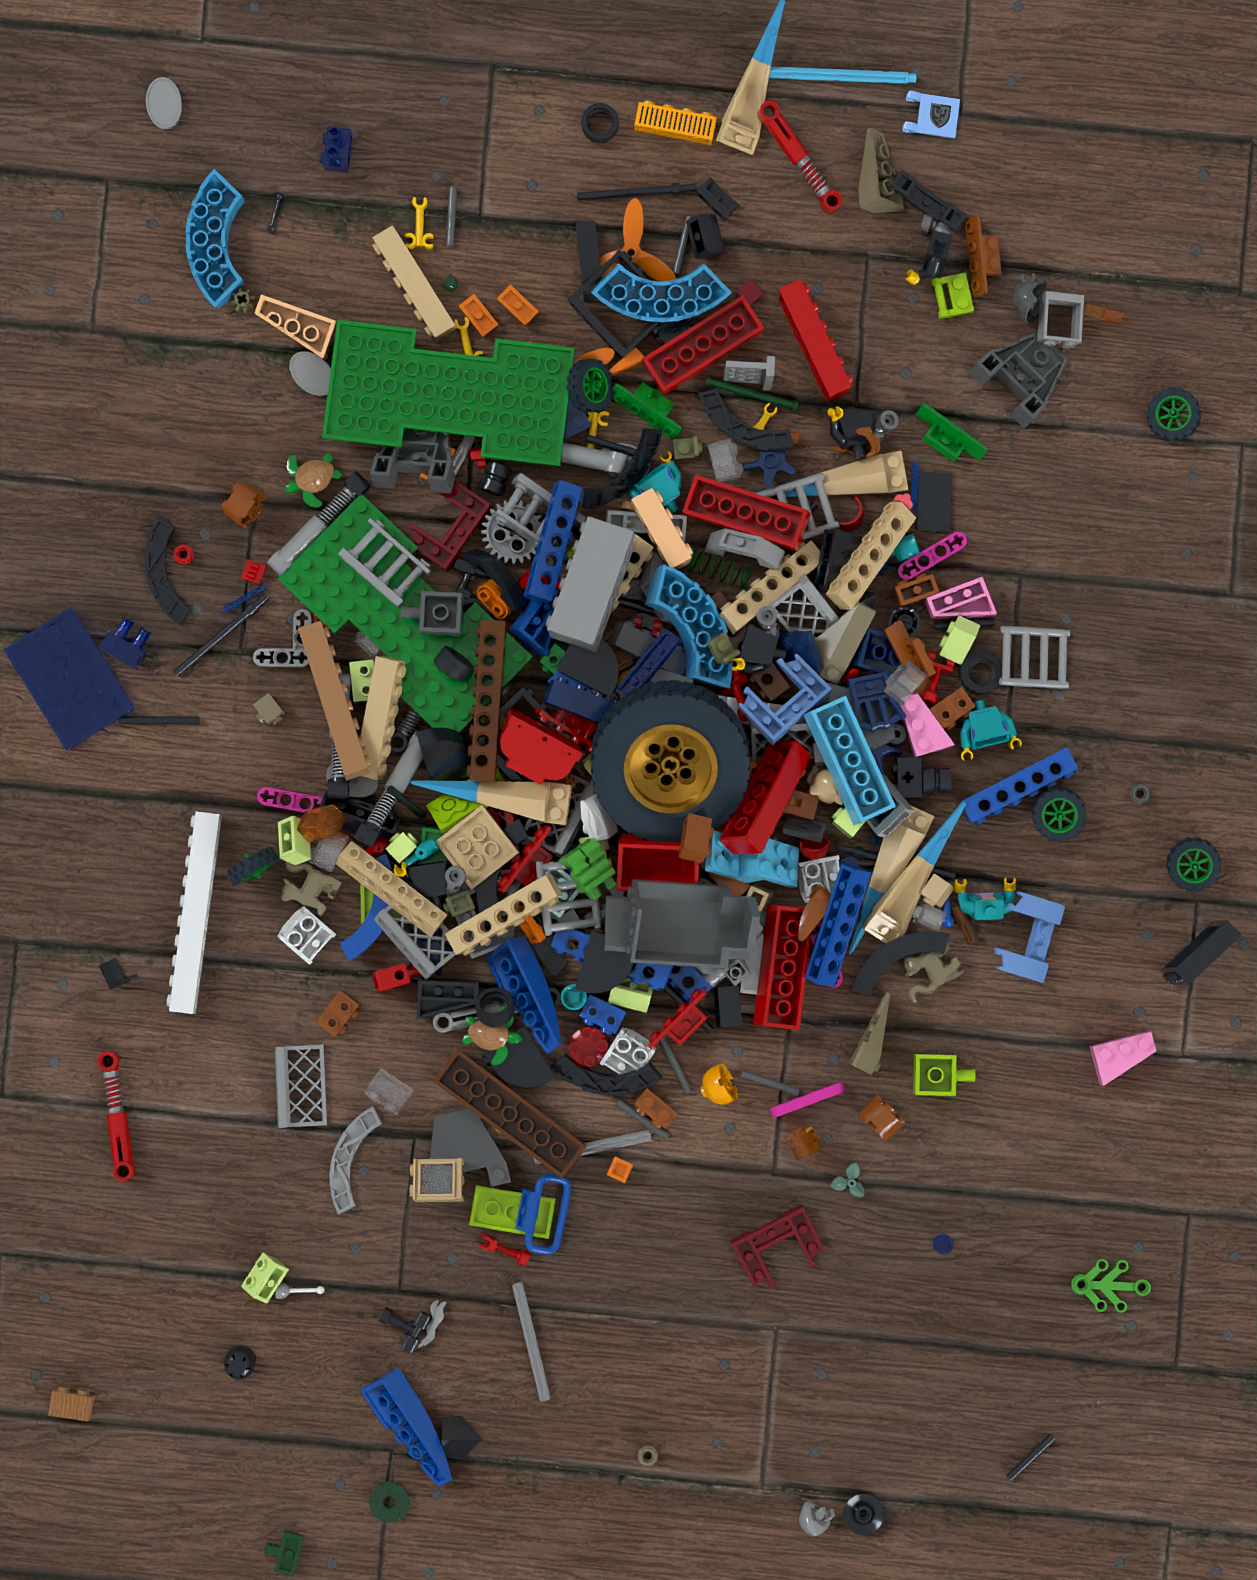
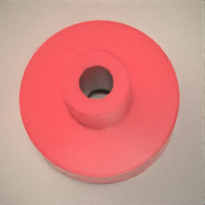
(905, 499)

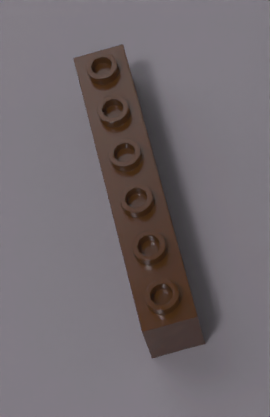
(778, 684)

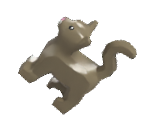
(312, 887)
(935, 970)

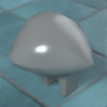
(814, 1518)

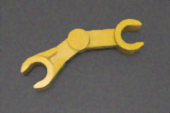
(760, 425)

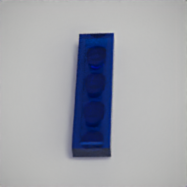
(649, 662)

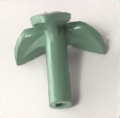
(852, 1173)

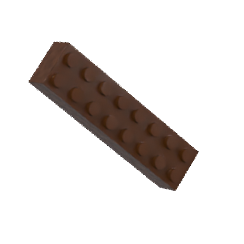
(510, 1113)

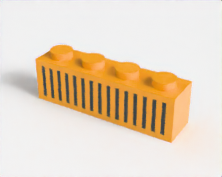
(675, 123)

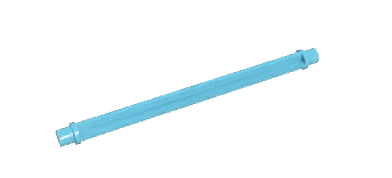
(841, 75)

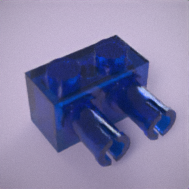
(337, 149)
(127, 652)

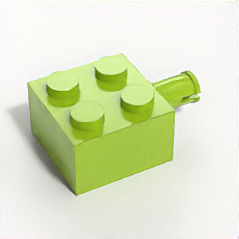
(938, 1075)

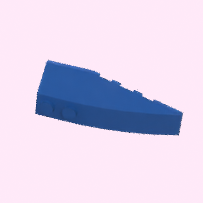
(522, 977)
(404, 1414)

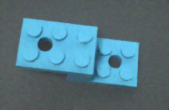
(755, 866)

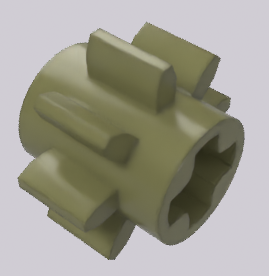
(242, 295)

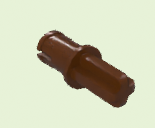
(965, 925)

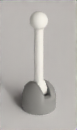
(283, 1290)

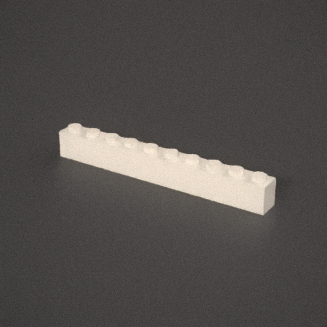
(195, 912)

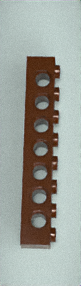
(498, 630)

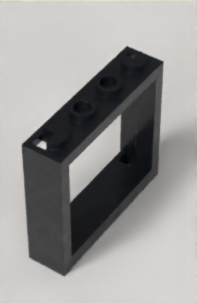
(591, 319)
(529, 695)
(1200, 953)

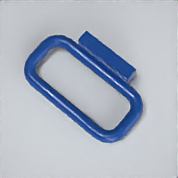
(529, 1209)

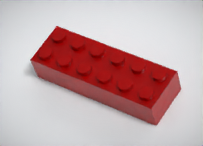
(814, 340)
(703, 345)
(746, 512)
(765, 798)
(782, 970)

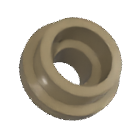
(647, 1462)

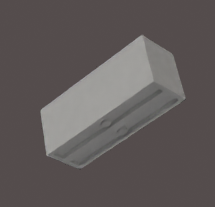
(591, 584)

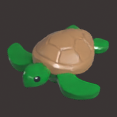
(311, 478)
(491, 1037)

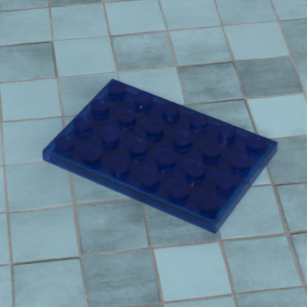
(69, 679)

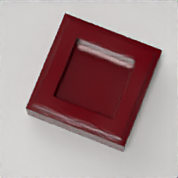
(750, 292)

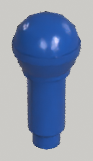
(948, 920)

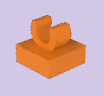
(619, 1169)

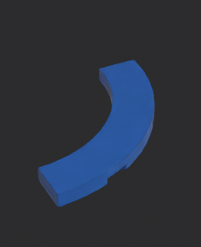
(369, 930)

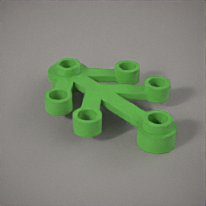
(1106, 1285)

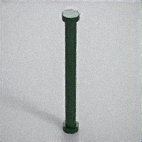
(751, 393)

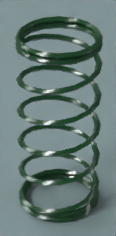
(691, 567)

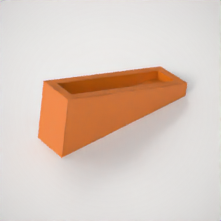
(632, 359)

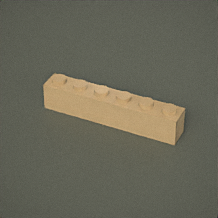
(413, 283)
(380, 713)

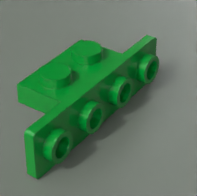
(648, 406)
(948, 437)

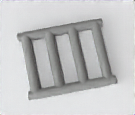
(799, 486)
(1044, 634)
(548, 927)

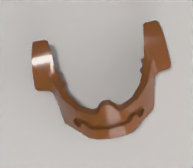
(872, 438)

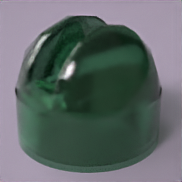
(450, 284)

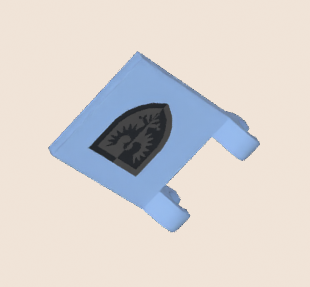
(935, 117)

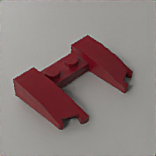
(446, 552)
(791, 1223)

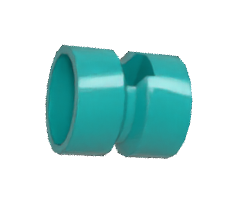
(573, 998)

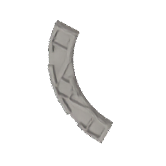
(343, 1157)

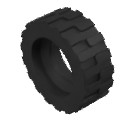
(966, 672)

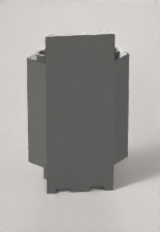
(681, 924)

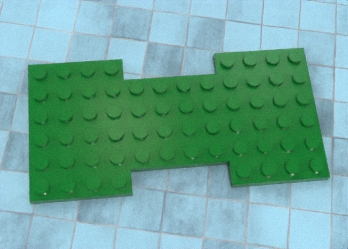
(389, 386)
(342, 595)

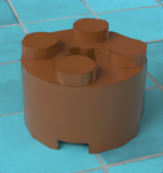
(243, 504)
(881, 1118)

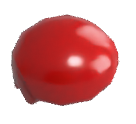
(814, 850)

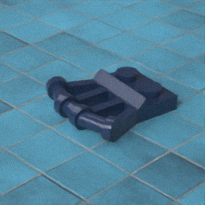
(868, 690)

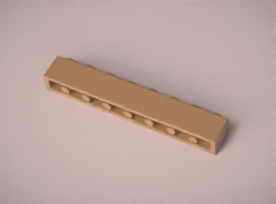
(333, 700)

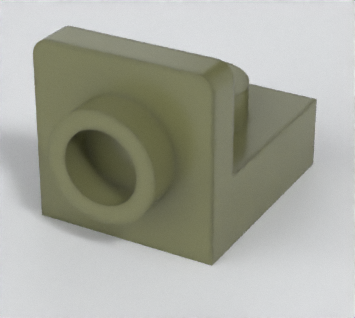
(687, 448)
(722, 649)
(458, 904)

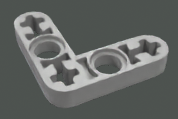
(297, 647)

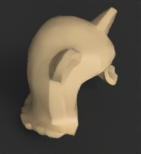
(823, 786)

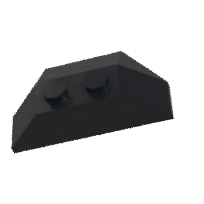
(358, 810)

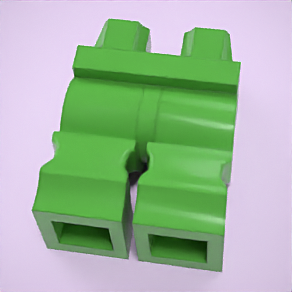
(590, 873)

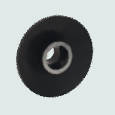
(868, 1523)

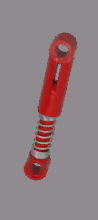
(797, 154)
(116, 1118)

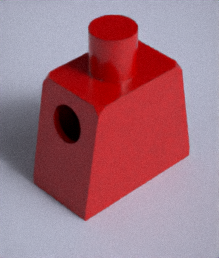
(386, 979)

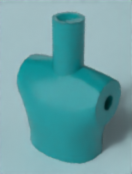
(906, 548)
(427, 848)

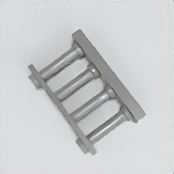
(539, 497)
(381, 582)

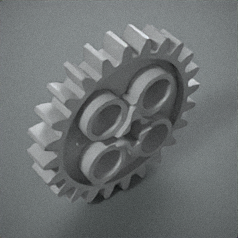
(504, 547)

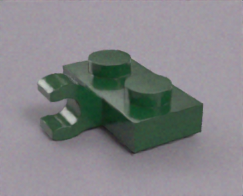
(287, 1553)

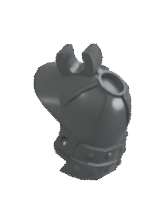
(1026, 298)

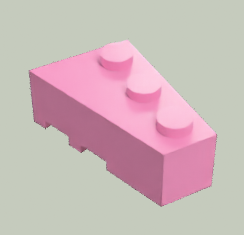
(964, 600)
(923, 729)
(1121, 1054)

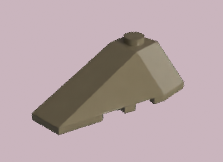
(877, 177)
(841, 641)
(870, 1046)

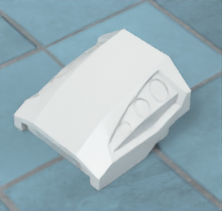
(596, 820)
(823, 872)
(305, 934)
(628, 1052)

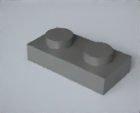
(805, 828)

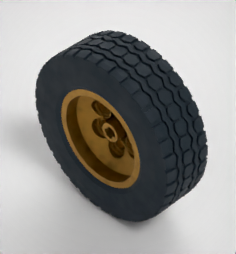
(637, 794)

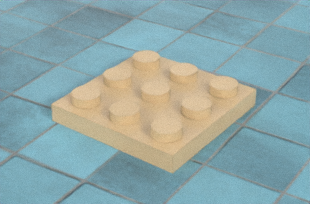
(477, 846)

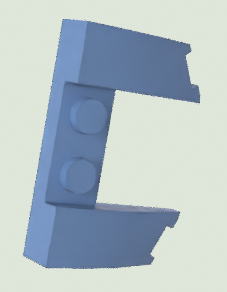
(811, 694)
(1032, 963)

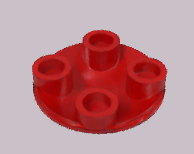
(588, 1046)

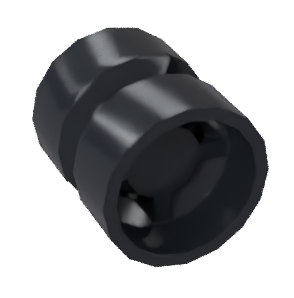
(495, 477)
(936, 780)

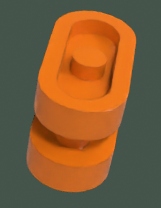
(489, 595)

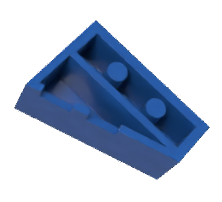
(531, 626)

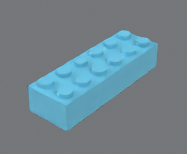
(849, 760)

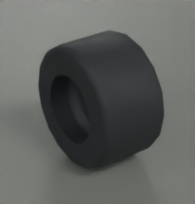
(452, 664)

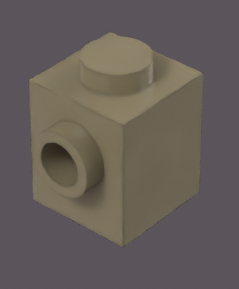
(268, 710)

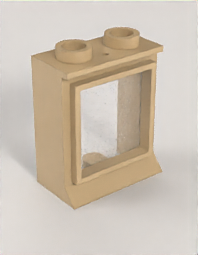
(437, 1180)

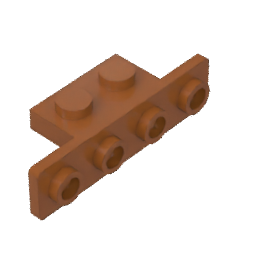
(983, 256)
(910, 650)

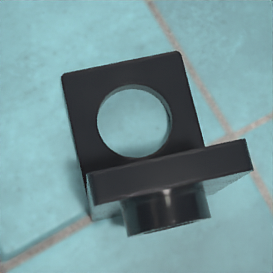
(114, 974)

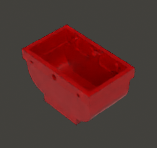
(536, 752)
(653, 862)

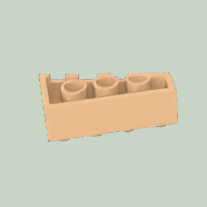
(302, 325)
(661, 529)

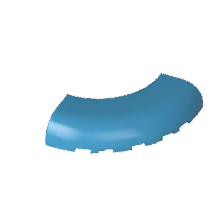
(208, 239)
(661, 299)
(695, 620)

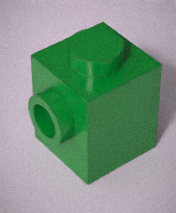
(552, 660)

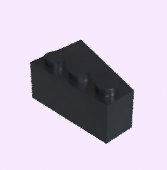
(445, 994)

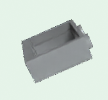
(1064, 299)
(896, 817)

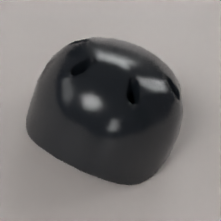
(907, 619)
(238, 1365)

